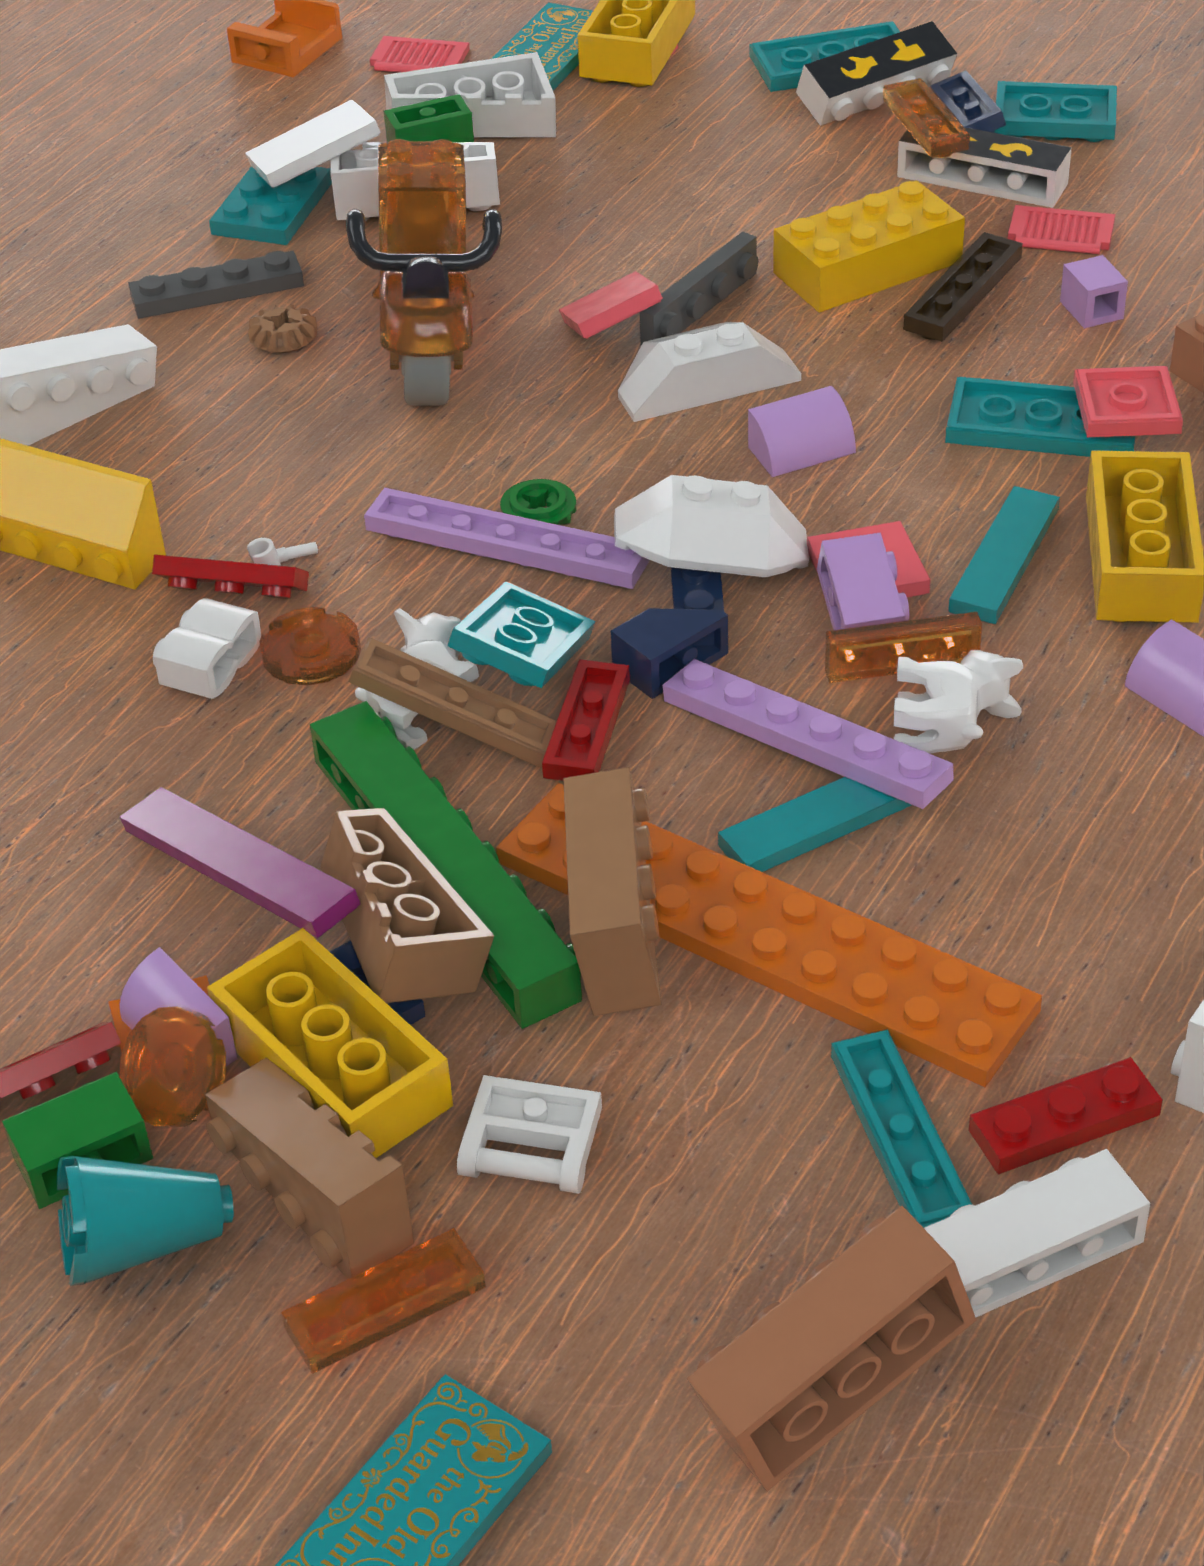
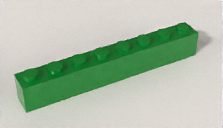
(371, 769)

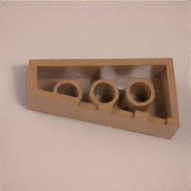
(611, 890)
(411, 923)
(312, 1169)

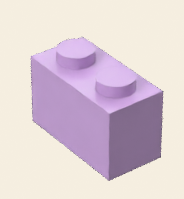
(860, 582)

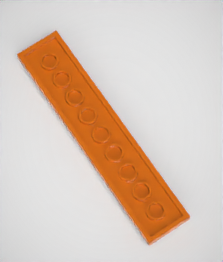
(807, 948)

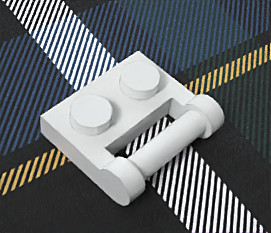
(533, 1117)

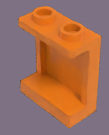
(289, 38)

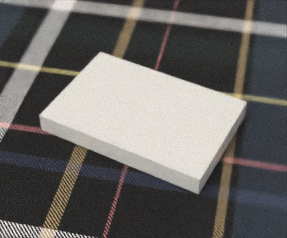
(313, 143)

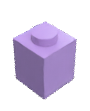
(1093, 291)

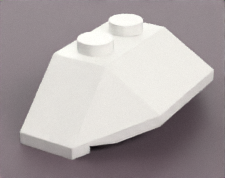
(702, 369)
(712, 527)

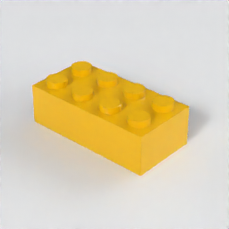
(631, 39)
(867, 245)
(1144, 537)
(335, 1040)

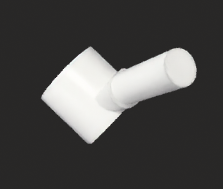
(264, 552)

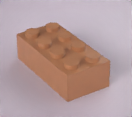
(833, 1346)

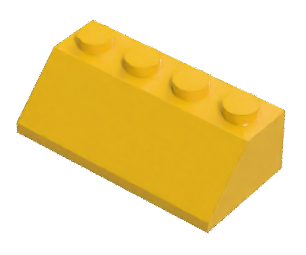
(77, 515)

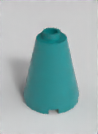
(133, 1214)

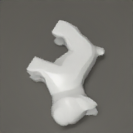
(427, 641)
(953, 699)

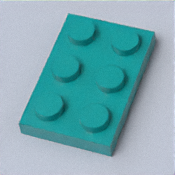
(1057, 110)
(269, 213)
(521, 635)

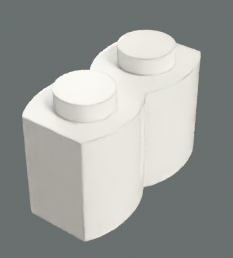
(207, 647)

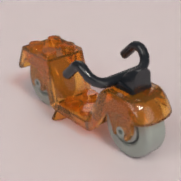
(424, 262)

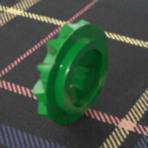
(531, 496)

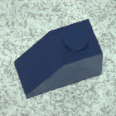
(665, 641)

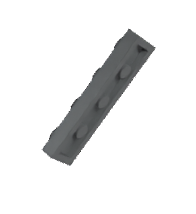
(215, 284)
(701, 289)

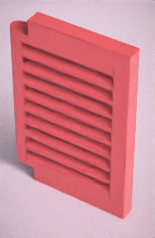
(412, 54)
(1061, 229)

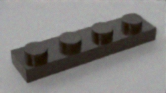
(962, 287)

